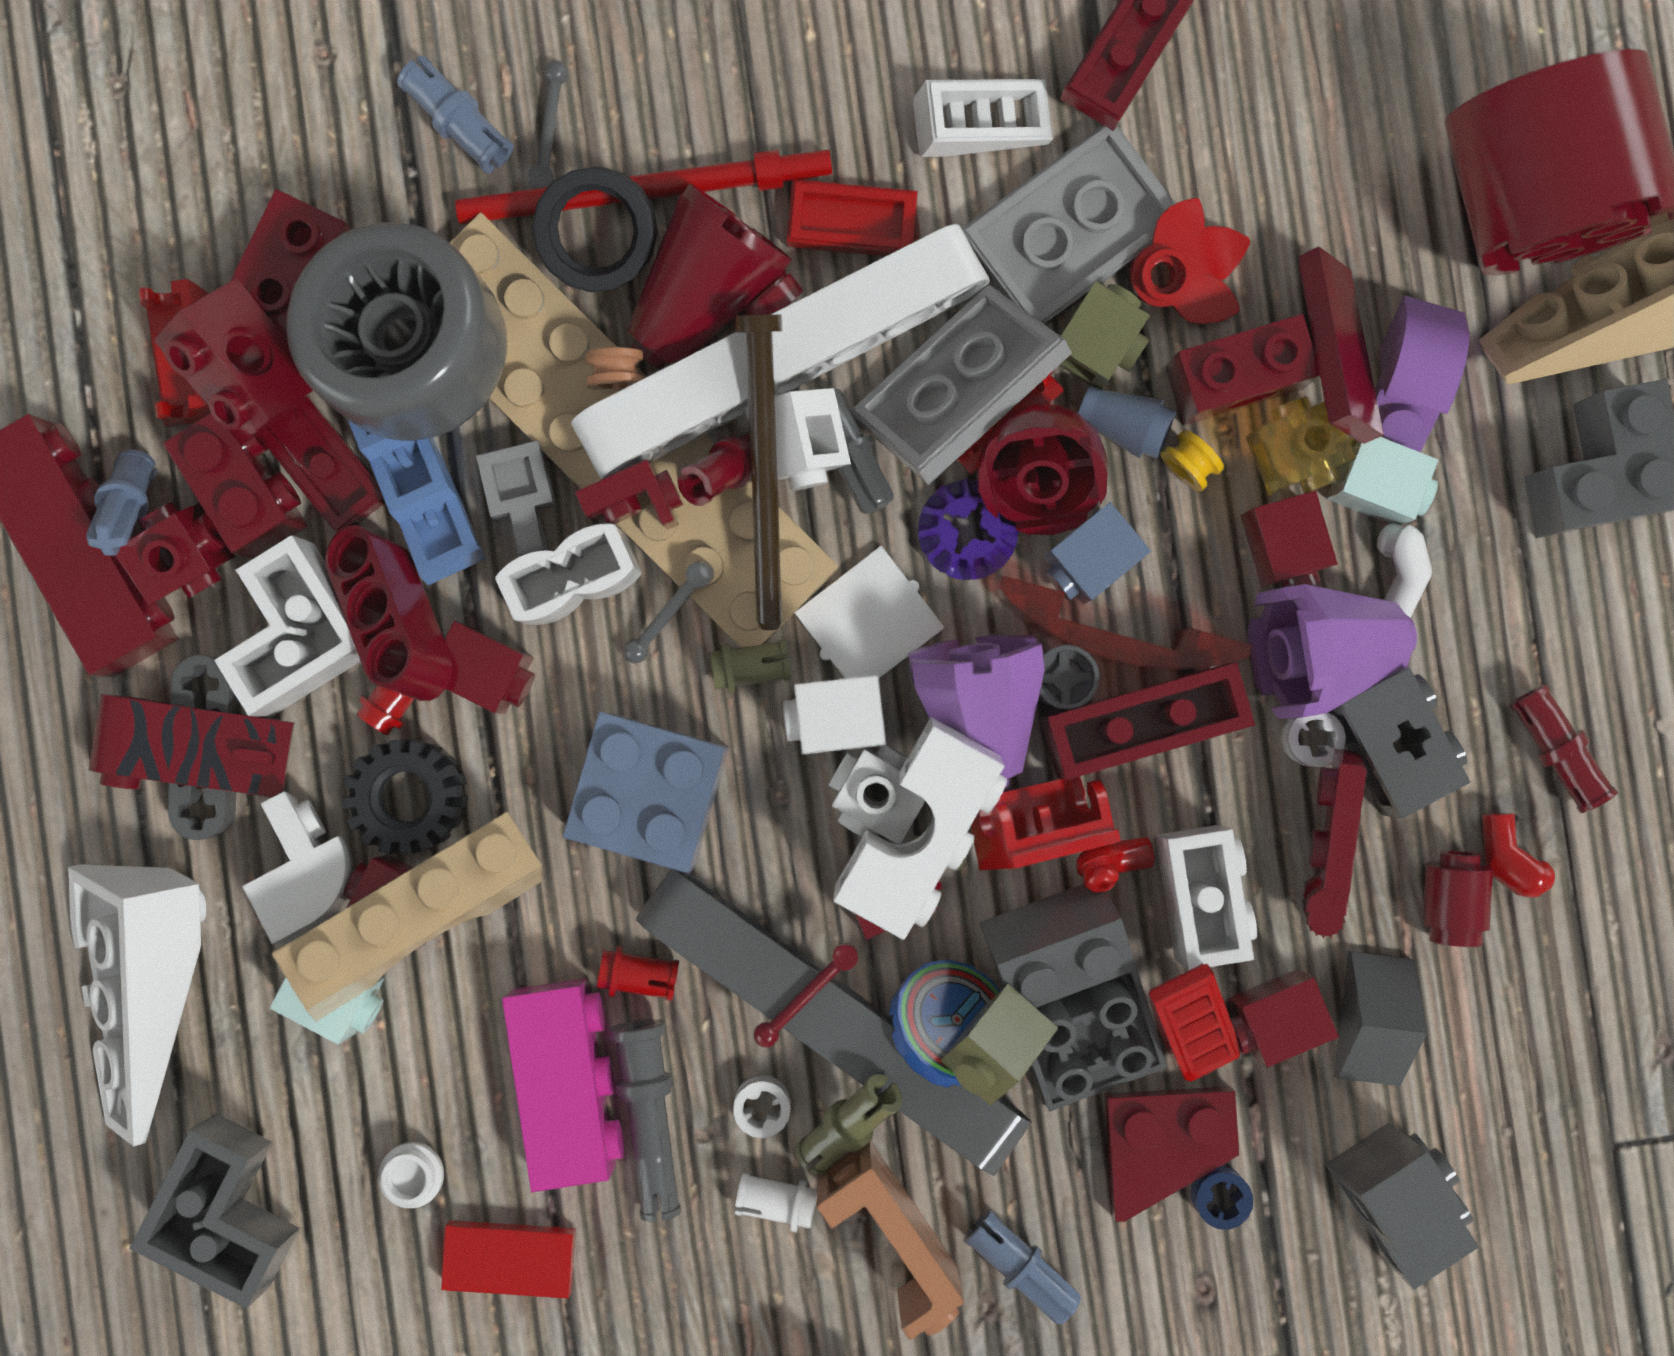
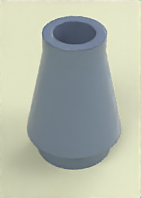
(1129, 420)

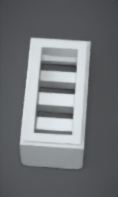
(938, 141)

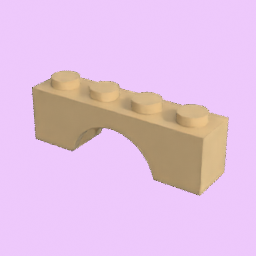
(378, 931)

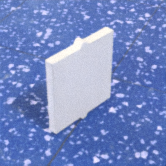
(869, 618)

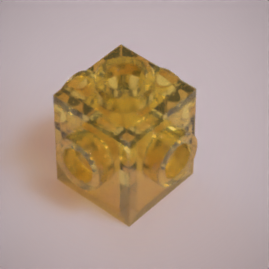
(1300, 448)

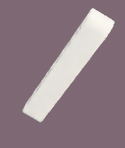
(814, 338)

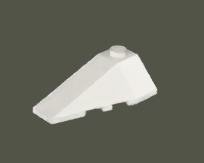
(142, 958)

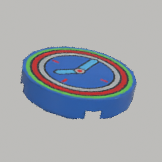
(933, 1011)

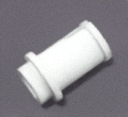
(776, 1201)

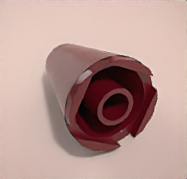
(701, 278)

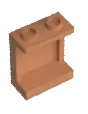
(865, 1179)

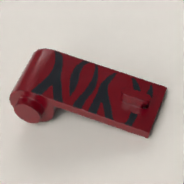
(188, 747)

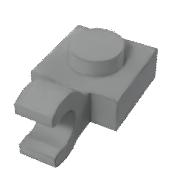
(516, 488)

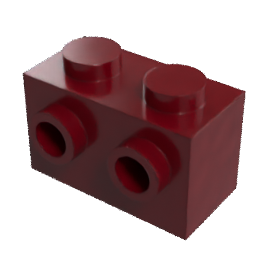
(280, 250)
(236, 487)

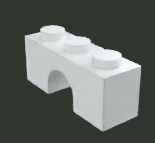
(835, 715)
(897, 881)

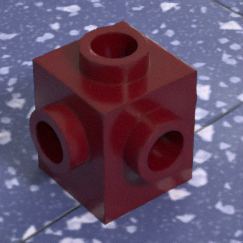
(174, 553)

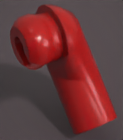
(1510, 863)
(1103, 864)

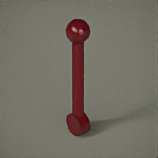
(843, 958)

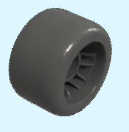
(363, 305)

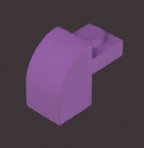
(1420, 369)

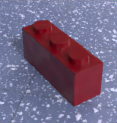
(1147, 721)

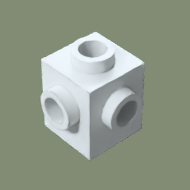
(887, 816)

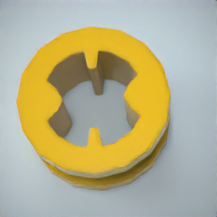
(1192, 460)

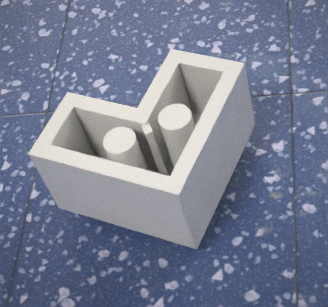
(305, 636)

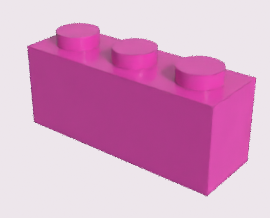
(562, 1084)

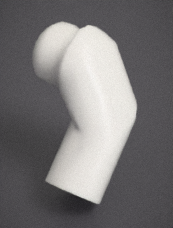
(1411, 564)

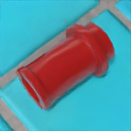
(383, 709)
(637, 974)

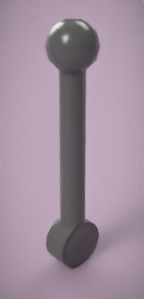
(540, 174)
(698, 575)

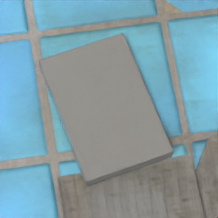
(1070, 225)
(960, 383)

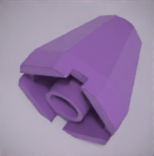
(1325, 647)
(983, 691)

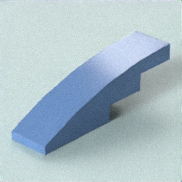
(423, 503)

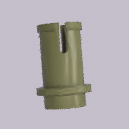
(746, 665)

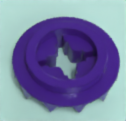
(939, 537)

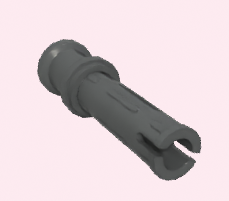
(644, 1089)

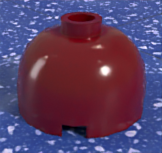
(1043, 469)

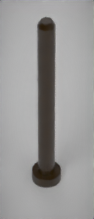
(763, 453)

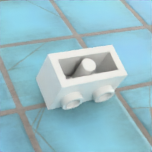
(1206, 896)

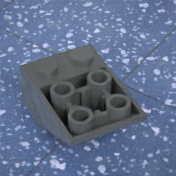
(1080, 973)

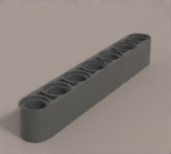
(832, 1023)

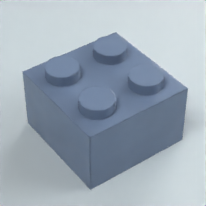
(646, 792)

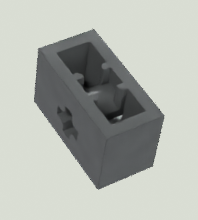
(1431, 759)

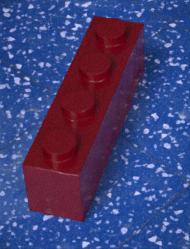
(47, 516)

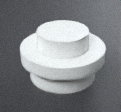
(411, 1175)

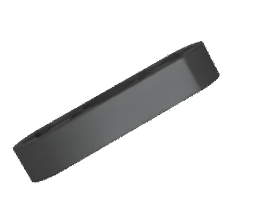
(183, 795)

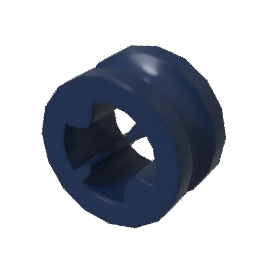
(1240, 1198)

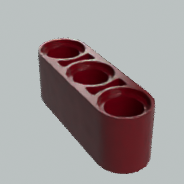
(388, 614)

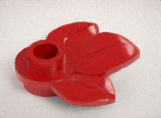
(1196, 263)

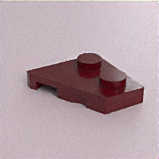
(1165, 1142)

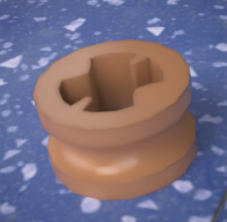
(613, 368)

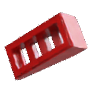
(1194, 1023)

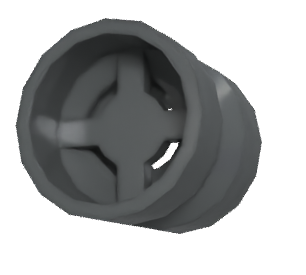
(1074, 677)

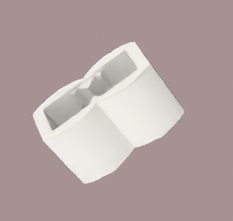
(554, 583)

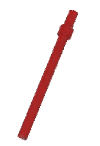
(765, 170)

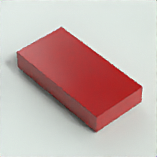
(850, 218)
(508, 1259)

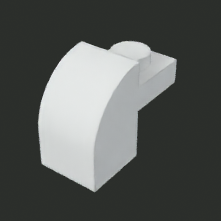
(311, 883)

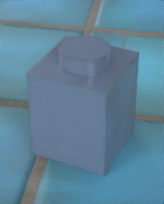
(1095, 555)

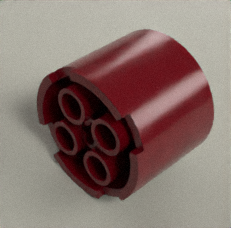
(1563, 160)

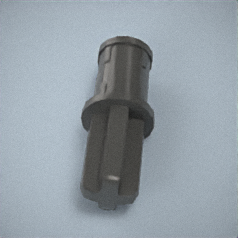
(863, 475)

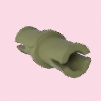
(849, 1124)

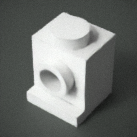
(808, 437)

